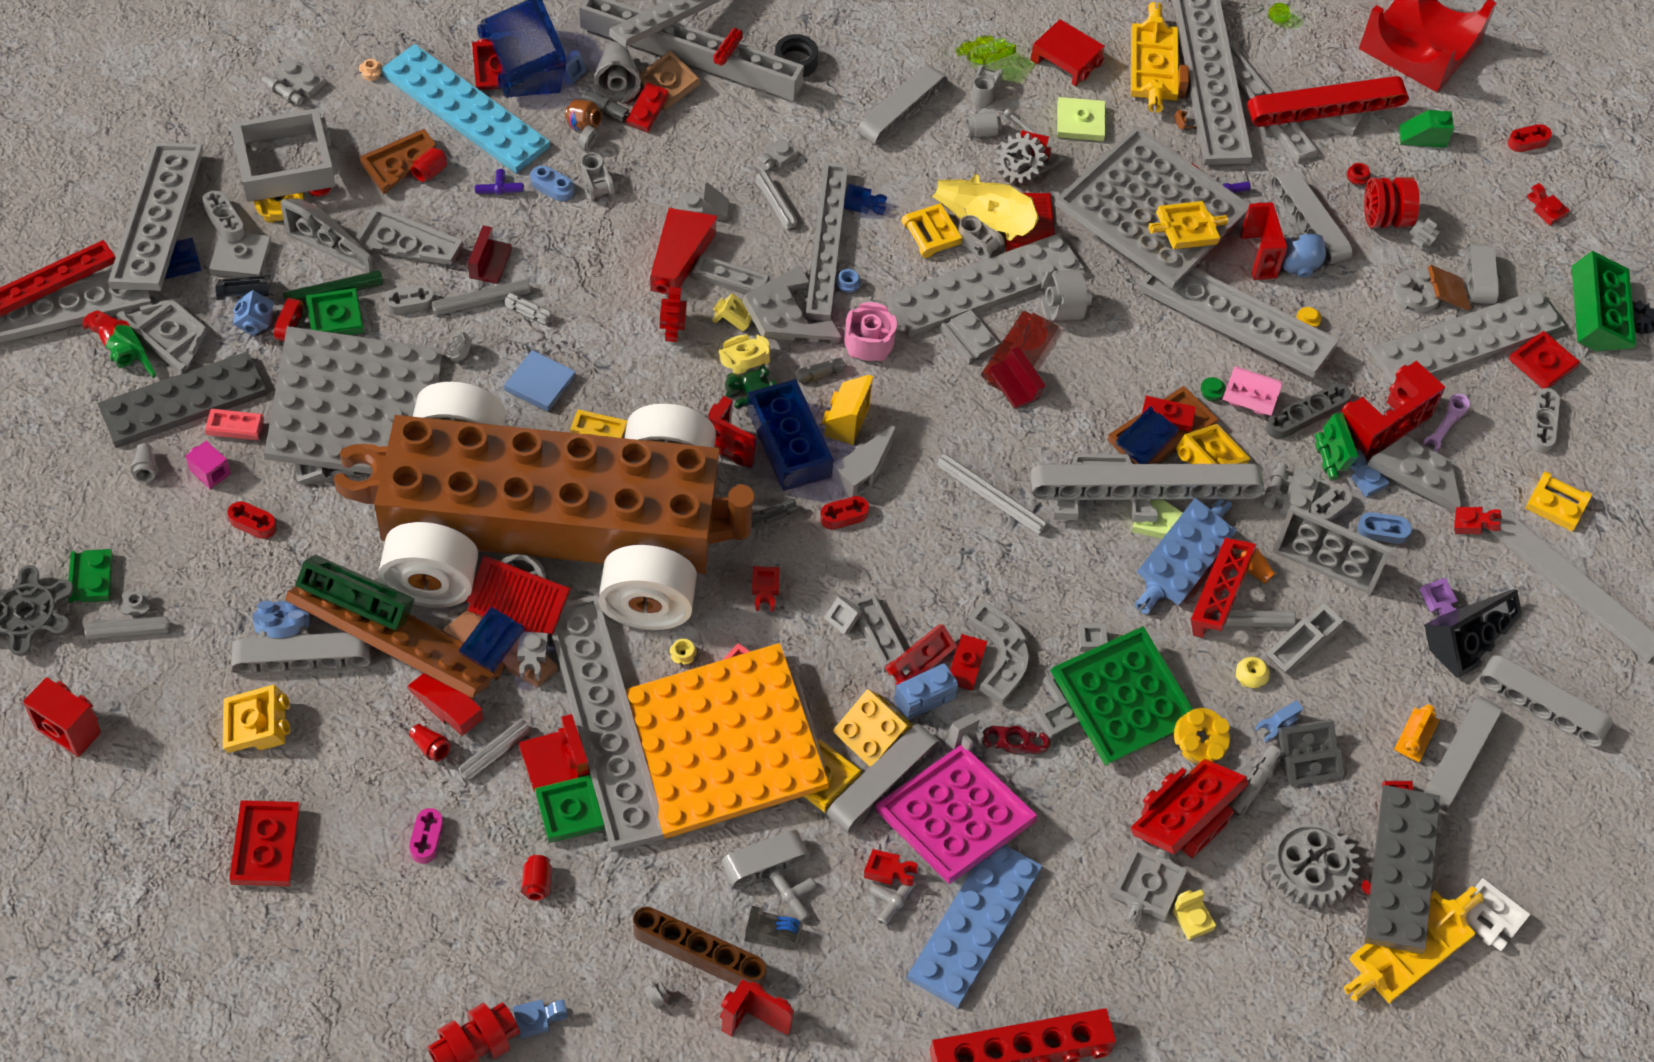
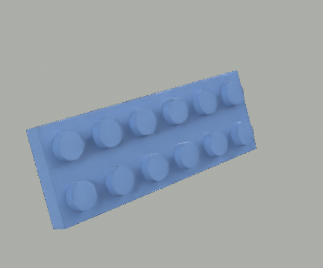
(974, 925)

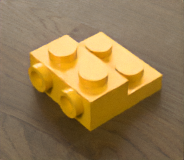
(1210, 446)
(255, 719)

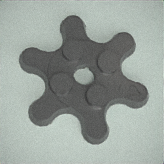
(40, 619)

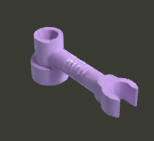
(1456, 408)

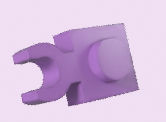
(1439, 596)

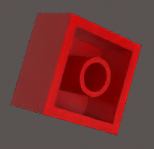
(62, 716)

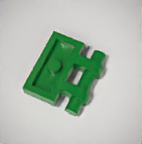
(1338, 440)

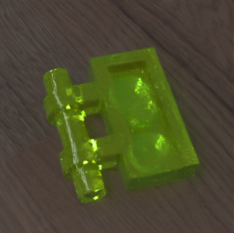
(986, 49)

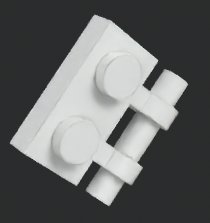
(1498, 910)

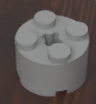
(1065, 295)

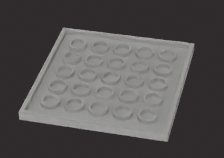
(1123, 193)
(342, 394)

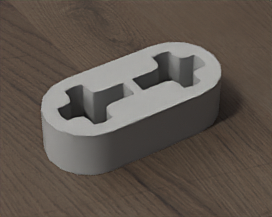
(409, 299)
(1326, 502)

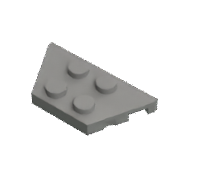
(168, 332)
(1419, 470)

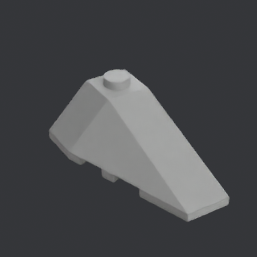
(317, 229)

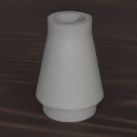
(144, 464)

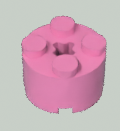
(870, 332)

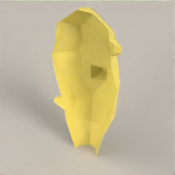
(993, 203)

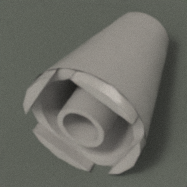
(617, 74)

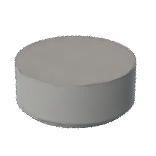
(587, 138)

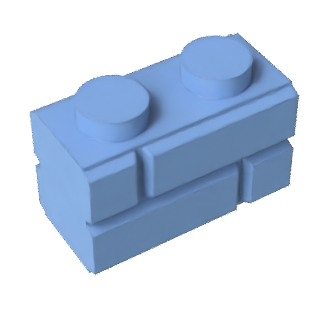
(925, 691)

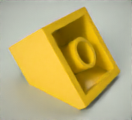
(848, 409)

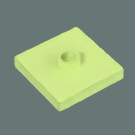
(1080, 119)

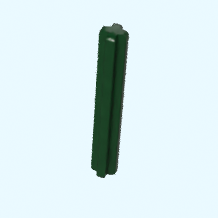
(360, 282)

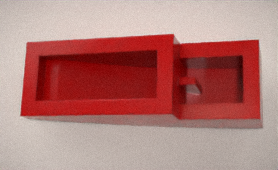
(447, 703)

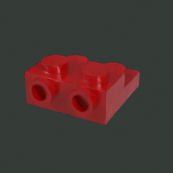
(485, 65)

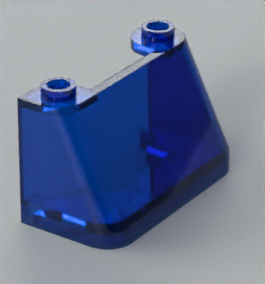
(526, 49)

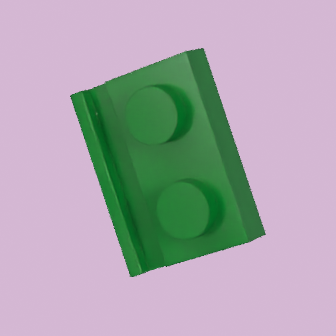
(91, 575)

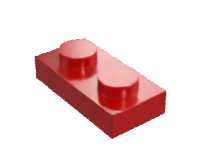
(647, 107)

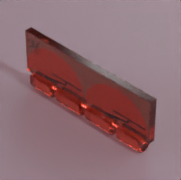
(1031, 334)

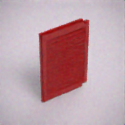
(1044, 226)
(519, 595)

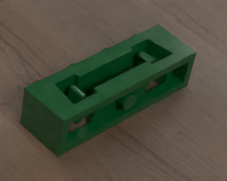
(354, 592)

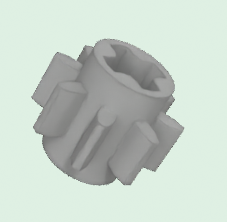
(1424, 232)

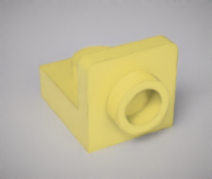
(733, 311)
(1193, 914)

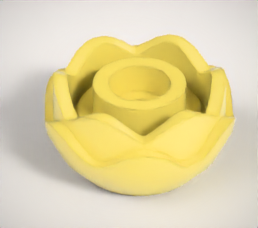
(1251, 679)

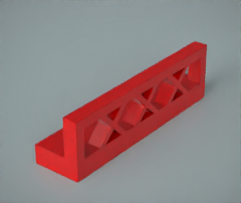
(1219, 581)

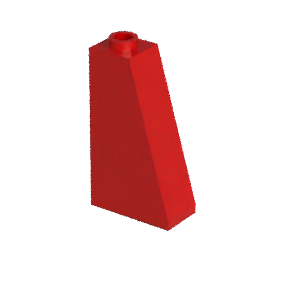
(680, 246)

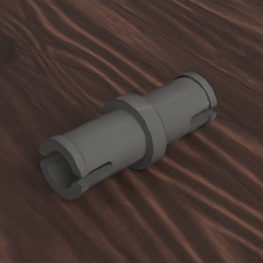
(606, 105)

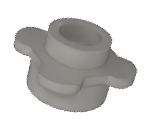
(135, 609)
(657, 994)

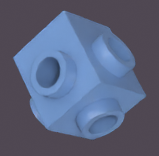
(253, 313)

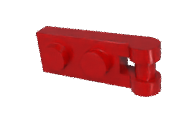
(922, 654)

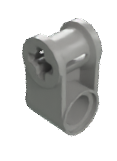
(985, 85)
(595, 176)
(978, 237)

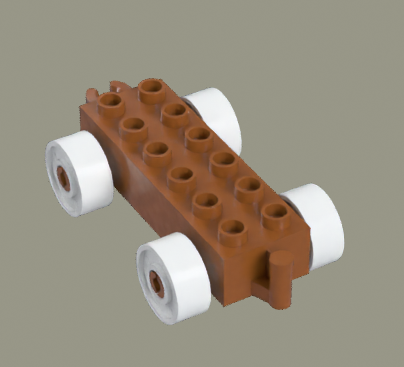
(471, 485)

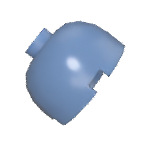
(1304, 255)

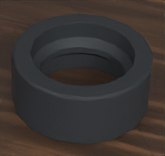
(800, 43)

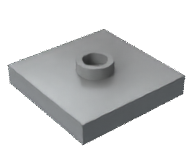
(241, 257)

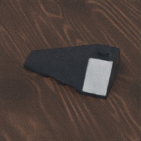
(1469, 632)

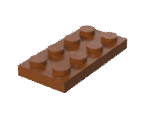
(1202, 418)

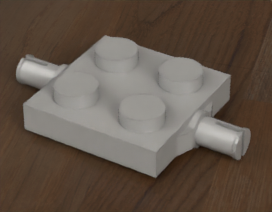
(1148, 883)

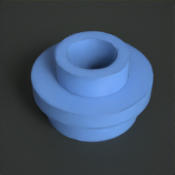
(848, 280)

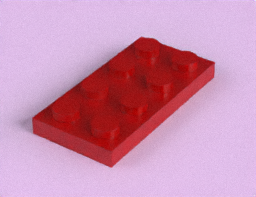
(1189, 806)

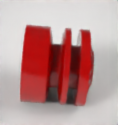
(1391, 202)

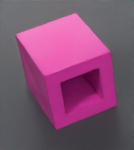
(208, 464)

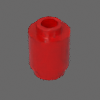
(429, 164)
(536, 877)

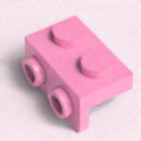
(1252, 391)

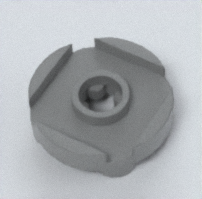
(1404, 293)

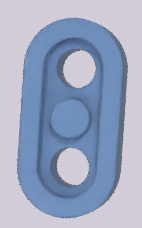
(549, 181)
(1383, 527)

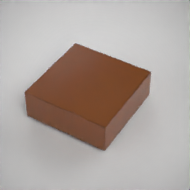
(1183, 80)

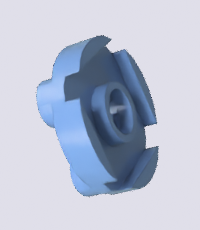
(279, 619)

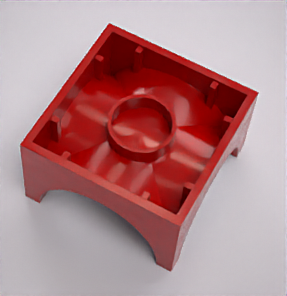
(1424, 38)

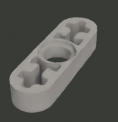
(222, 223)
(1537, 427)

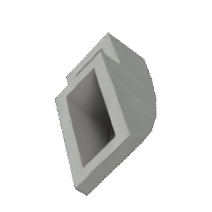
(1305, 638)

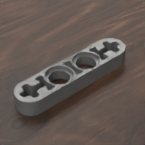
(1310, 413)

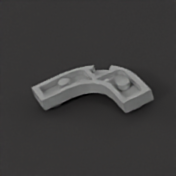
(1012, 650)

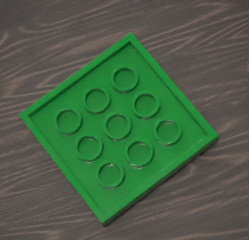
(1122, 695)

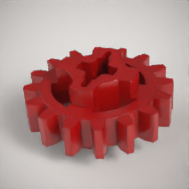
(673, 314)

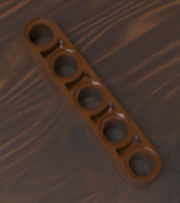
(689, 938)

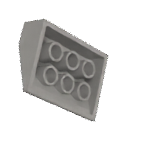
(1331, 549)

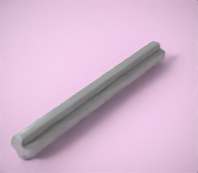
(991, 493)

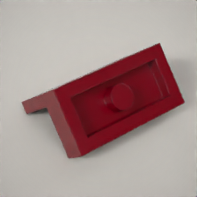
(488, 257)
(1017, 379)

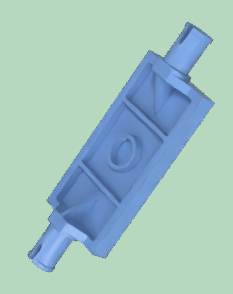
(1184, 553)

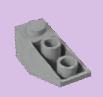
(860, 468)

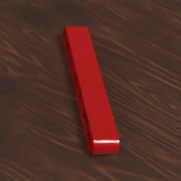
(1327, 101)

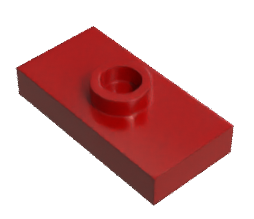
(1177, 413)
(968, 661)

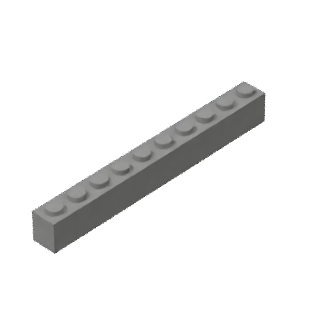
(697, 49)

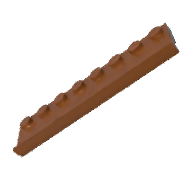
(413, 643)

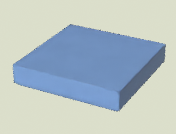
(539, 380)

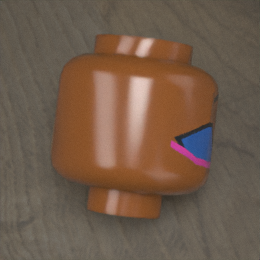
(583, 113)

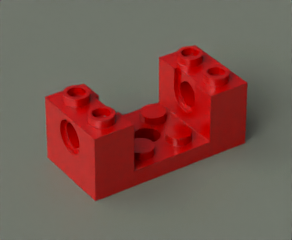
(1414, 401)

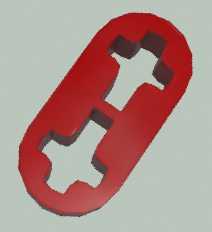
(1533, 137)
(289, 317)
(844, 512)
(250, 523)

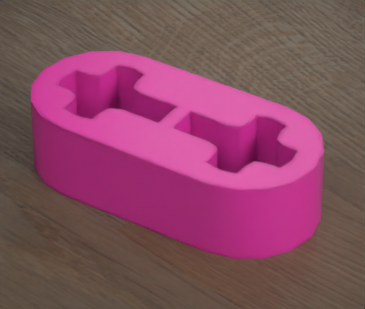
(420, 834)

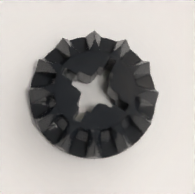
(1645, 324)

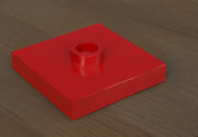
(1544, 360)

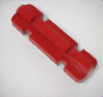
(728, 46)

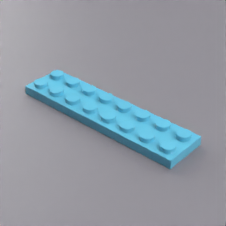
(465, 108)

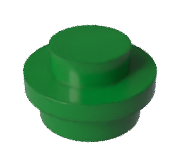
(1212, 389)

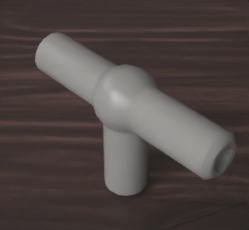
(791, 895)
(895, 901)

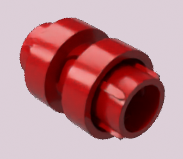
(483, 1034)

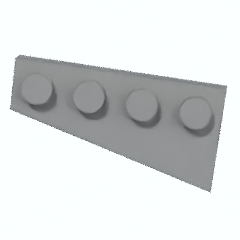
(401, 237)

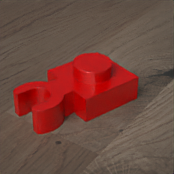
(1472, 520)
(765, 585)
(886, 866)

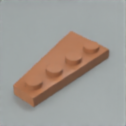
(466, 623)

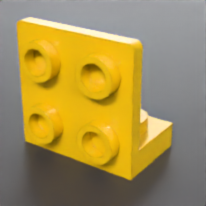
(872, 726)

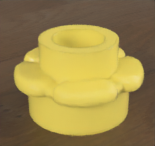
(683, 645)

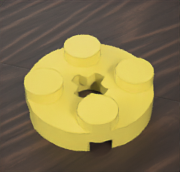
(745, 353)

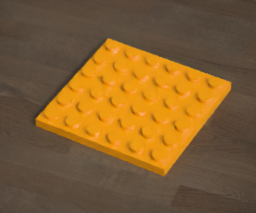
(725, 740)

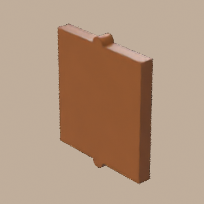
(1449, 287)

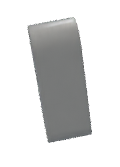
(1481, 273)
(762, 858)

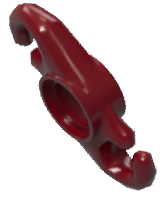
(1026, 747)

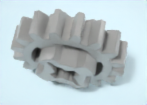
(1018, 149)

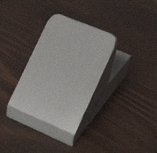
(710, 202)

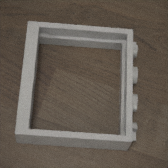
(286, 181)

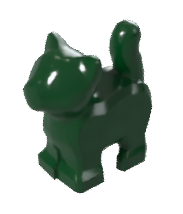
(748, 382)

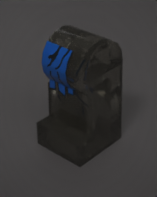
(773, 930)

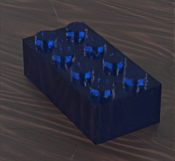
(789, 435)

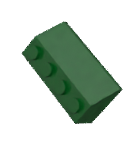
(1603, 304)

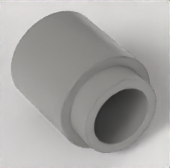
(983, 124)

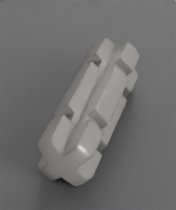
(528, 308)

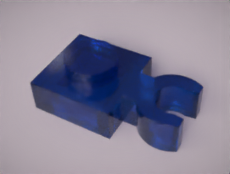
(861, 200)

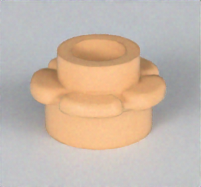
(371, 69)

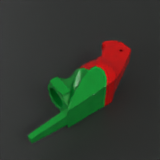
(119, 339)

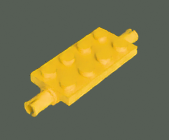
(1154, 59)
(1397, 970)

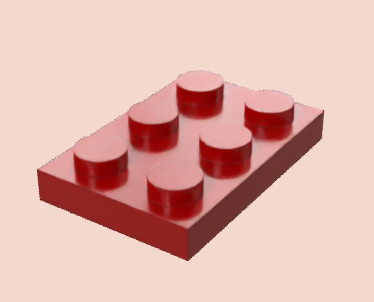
(264, 843)

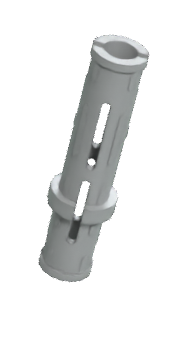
(1260, 773)

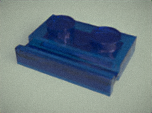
(183, 259)
(1147, 436)
(491, 639)

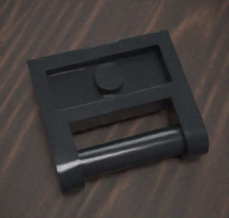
(242, 286)

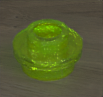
(1279, 13)

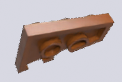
(394, 161)

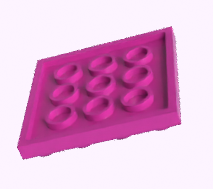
(955, 813)

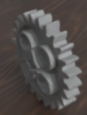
(1330, 881)

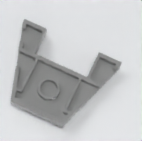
(779, 315)
(1141, 508)

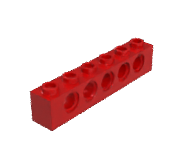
(1092, 1024)

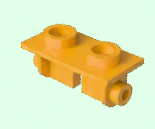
(1417, 733)

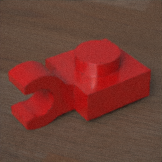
(1548, 208)

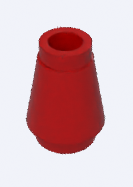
(431, 743)

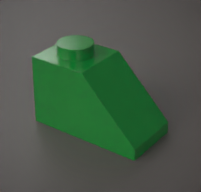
(1427, 129)

